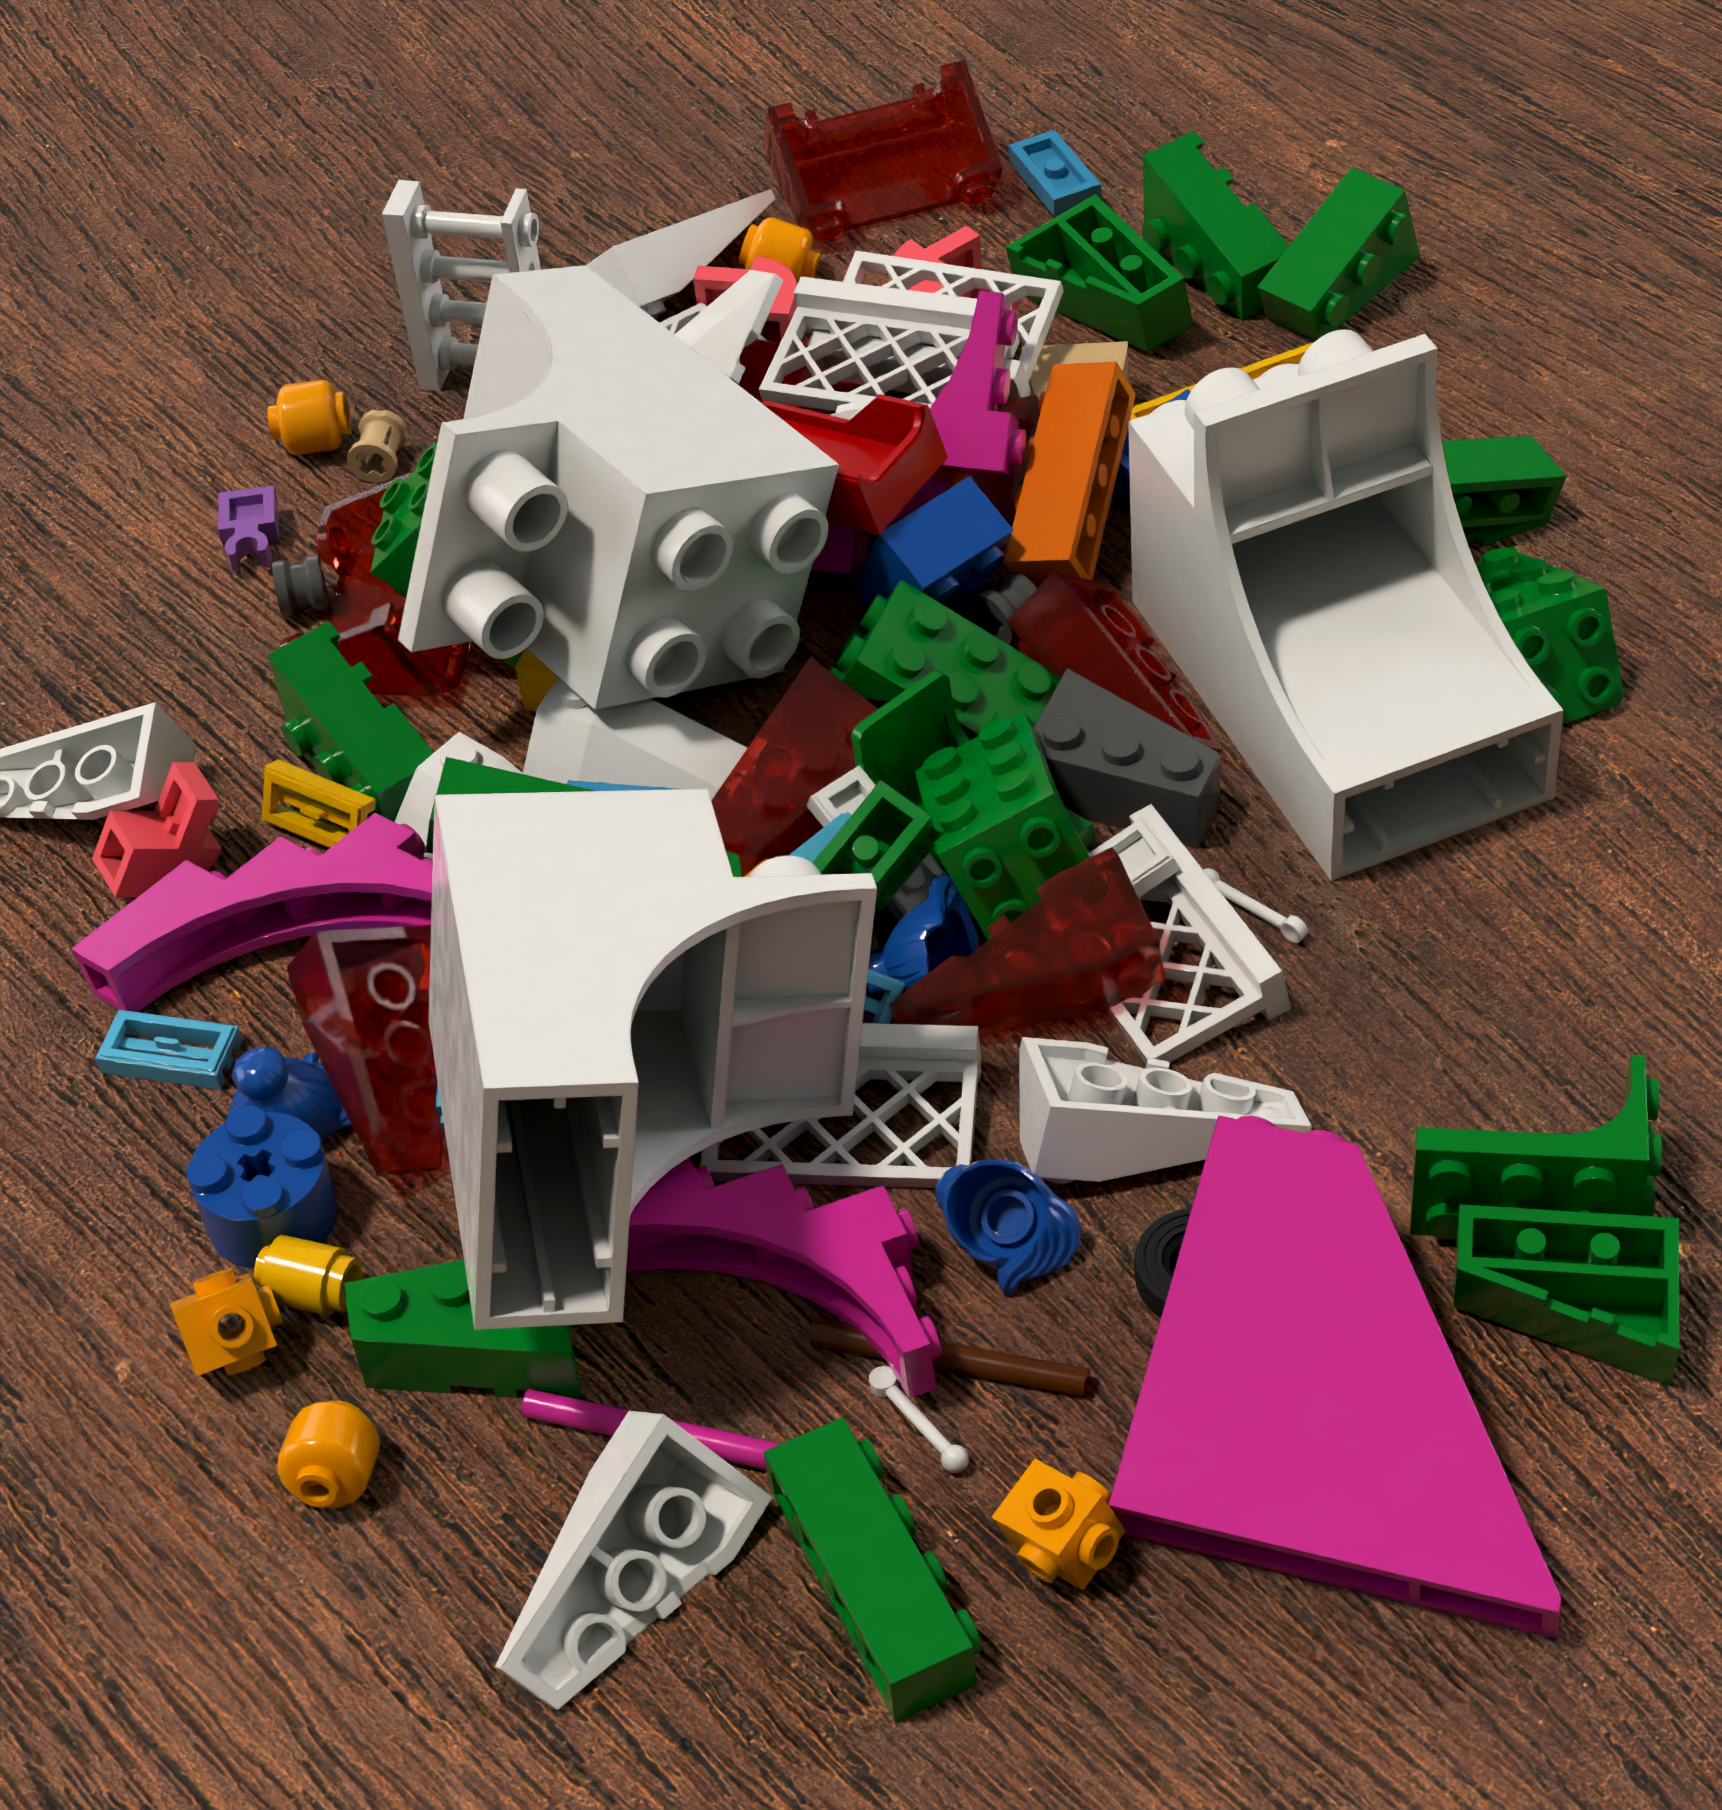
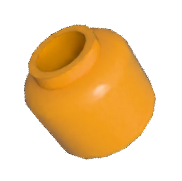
(782, 243)
(310, 417)
(331, 1451)

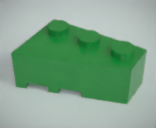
(1575, 1281)

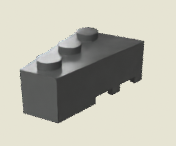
(1120, 759)

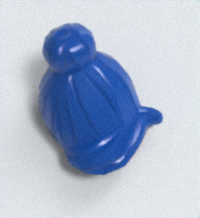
(926, 937)
(288, 1087)
(1008, 1220)

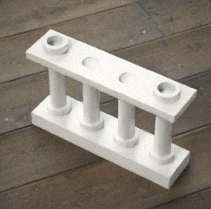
(421, 267)

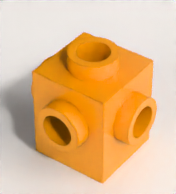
(233, 1348)
(1059, 1524)

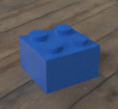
(939, 548)

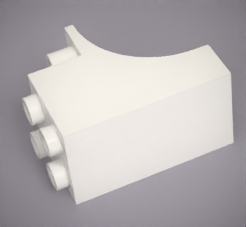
(613, 503)
(1329, 602)
(613, 1015)

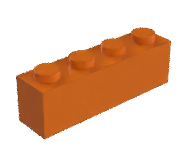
(1070, 471)

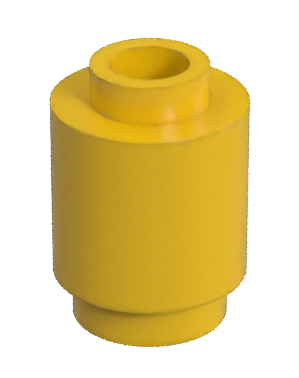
(307, 1274)

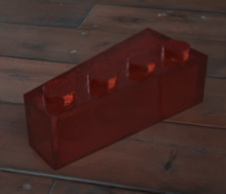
(790, 759)

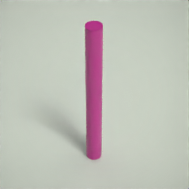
(606, 1420)

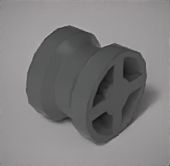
(300, 586)
(995, 608)

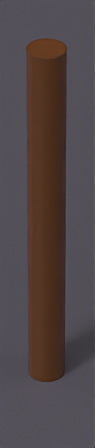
(966, 1360)

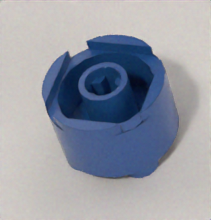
(262, 1181)

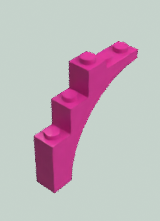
(969, 425)
(279, 895)
(760, 1228)

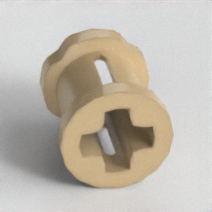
(378, 446)

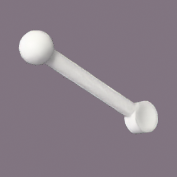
(1291, 928)
(885, 1384)

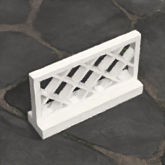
(961, 281)
(859, 311)
(1225, 941)
(895, 1055)

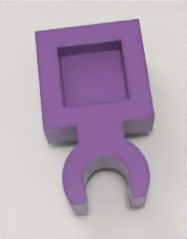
(247, 522)

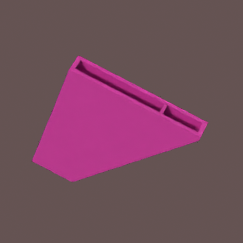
(1312, 1400)

